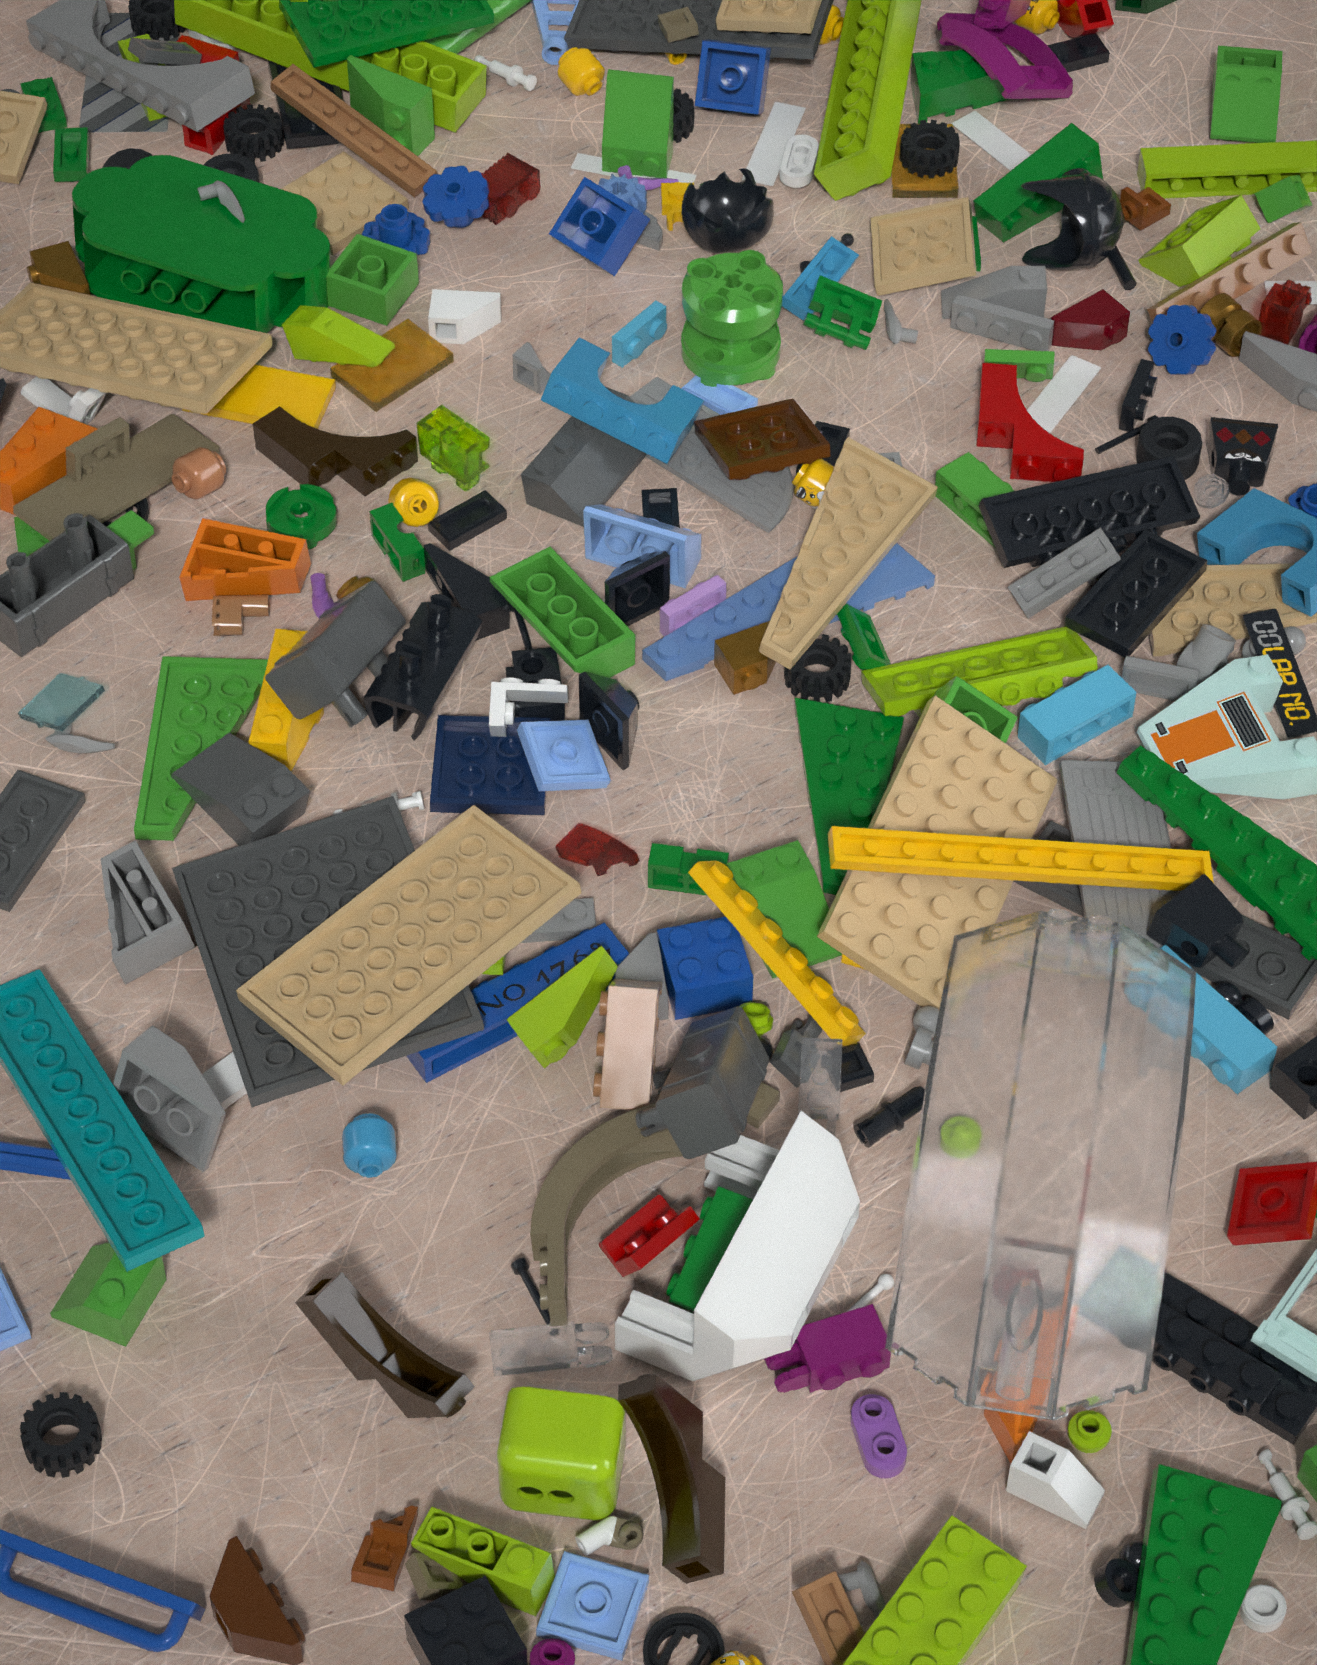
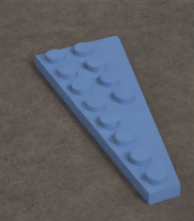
(693, 643)

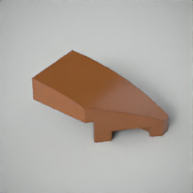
(385, 1551)

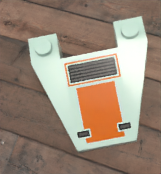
(1225, 739)

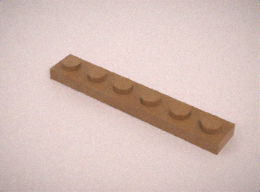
(352, 129)
(1242, 271)

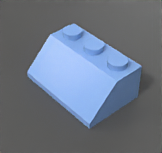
(620, 536)

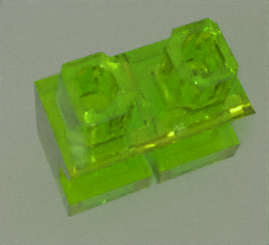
(453, 446)

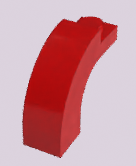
(1084, 17)

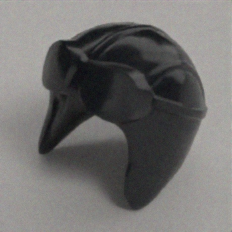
(1089, 221)

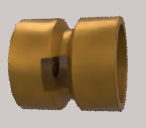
(1230, 322)

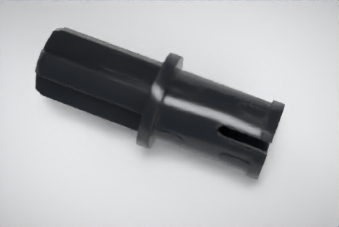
(890, 1117)

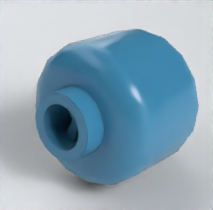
(368, 1144)

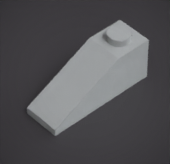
(1011, 287)
(1283, 367)

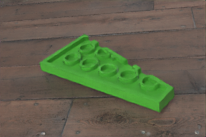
(193, 709)

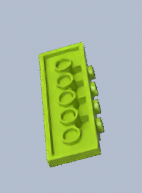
(1000, 670)

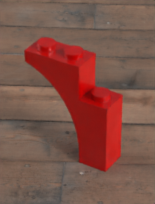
(212, 135)
(1008, 425)

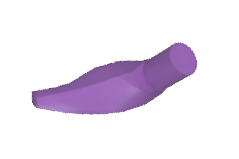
(650, 183)
(320, 597)

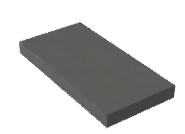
(31, 824)

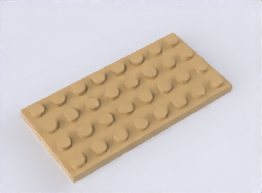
(125, 348)
(946, 783)
(408, 944)

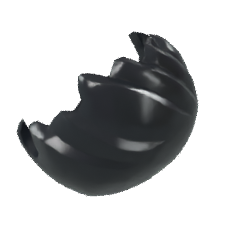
(727, 214)

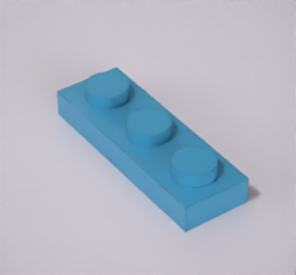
(830, 262)

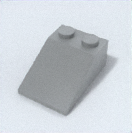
(170, 1096)

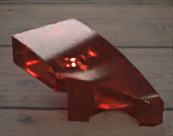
(595, 848)

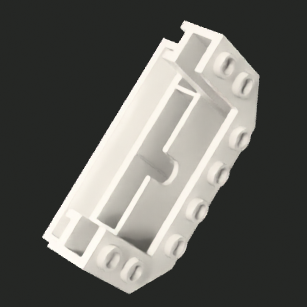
(771, 1267)

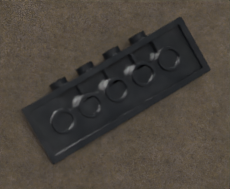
(1054, 516)
(1217, 1358)

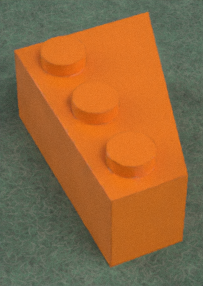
(37, 455)
(242, 562)

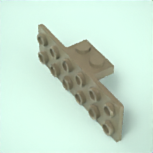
(111, 472)

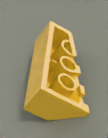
(274, 726)

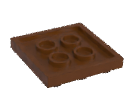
(762, 439)

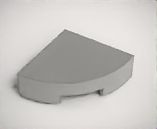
(652, 234)

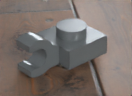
(788, 1052)

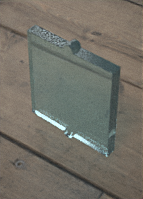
(61, 702)

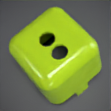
(561, 1453)

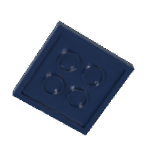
(482, 769)

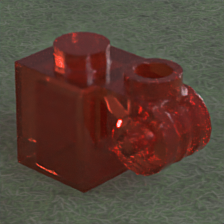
(1283, 310)

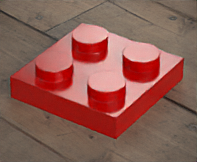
(1274, 1204)

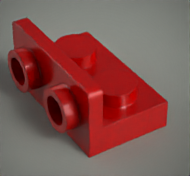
(646, 1234)

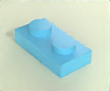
(639, 334)

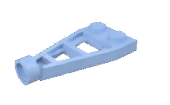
(548, 37)

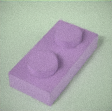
(691, 604)

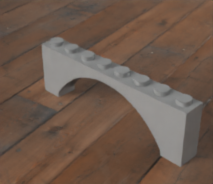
(185, 93)

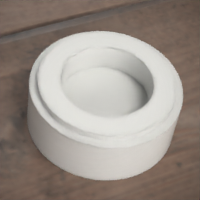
(1263, 1608)

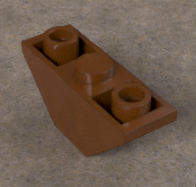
(251, 1610)

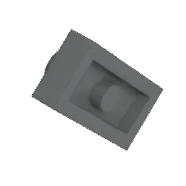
(164, 52)

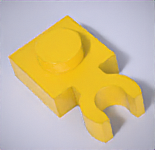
(671, 202)

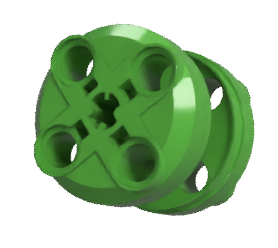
(731, 318)

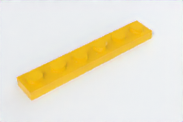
(783, 960)

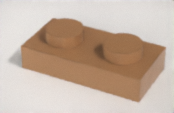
(829, 1618)

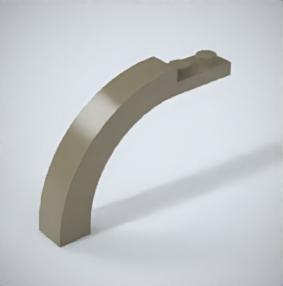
(572, 1184)

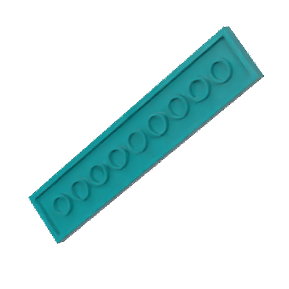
(90, 1126)

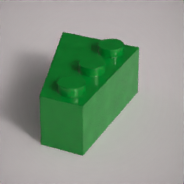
(950, 82)
(705, 1250)

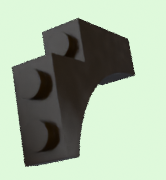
(318, 456)
(379, 1352)
(687, 1486)

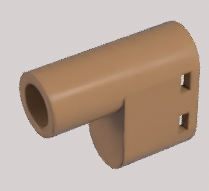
(233, 609)

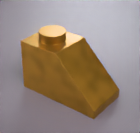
(57, 268)
(740, 661)

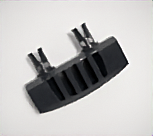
(422, 664)

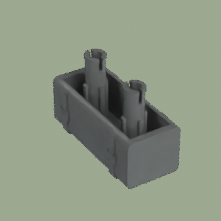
(60, 582)
(336, 652)
(709, 1085)

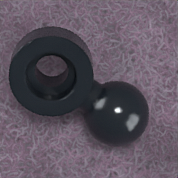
(1250, 1008)
(1118, 1578)

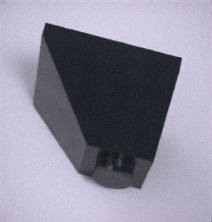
(639, 587)
(611, 715)

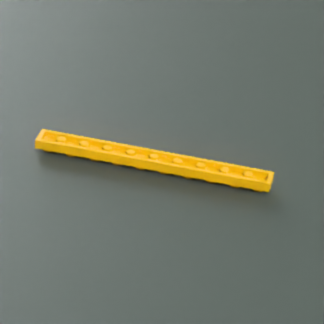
(1015, 859)

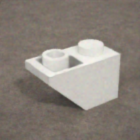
(462, 315)
(1054, 1480)

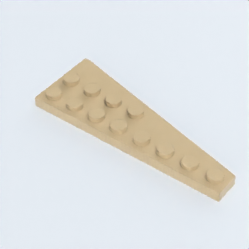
(853, 529)
(1221, 600)

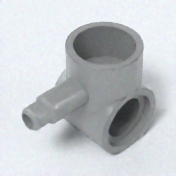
(1207, 652)

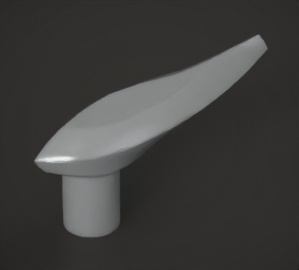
(224, 194)
(894, 329)
(77, 744)
(866, 1580)

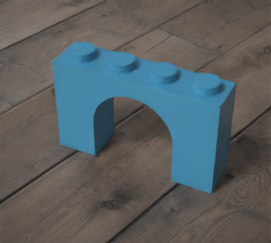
(649, 428)
(1260, 523)

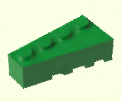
(1010, 209)

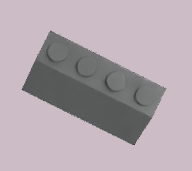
(578, 469)

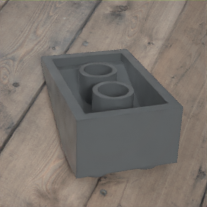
(243, 789)

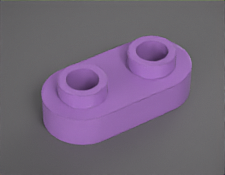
(878, 1432)

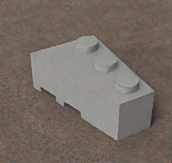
(141, 915)

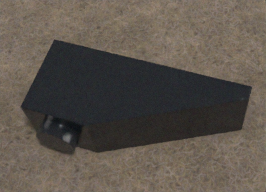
(468, 590)

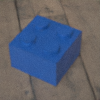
(732, 76)
(599, 226)
(705, 967)

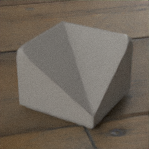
(529, 370)

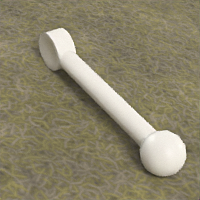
(885, 1282)

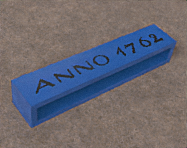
(509, 993)

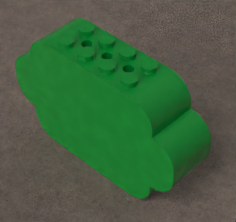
(166, 250)

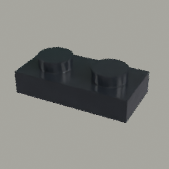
(1081, 52)
(1135, 402)

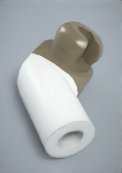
(610, 1532)

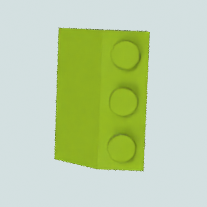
(1202, 242)

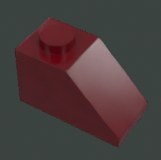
(1091, 323)

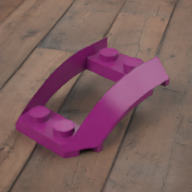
(989, 48)

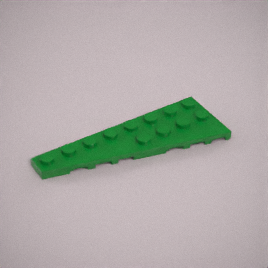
(1246, 855)
(1195, 1566)

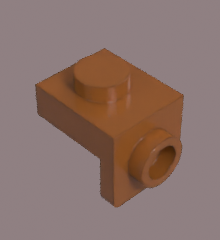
(1143, 207)

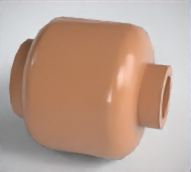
(198, 473)

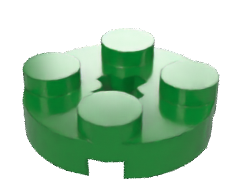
(310, 499)

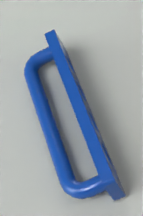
(182, 1608)

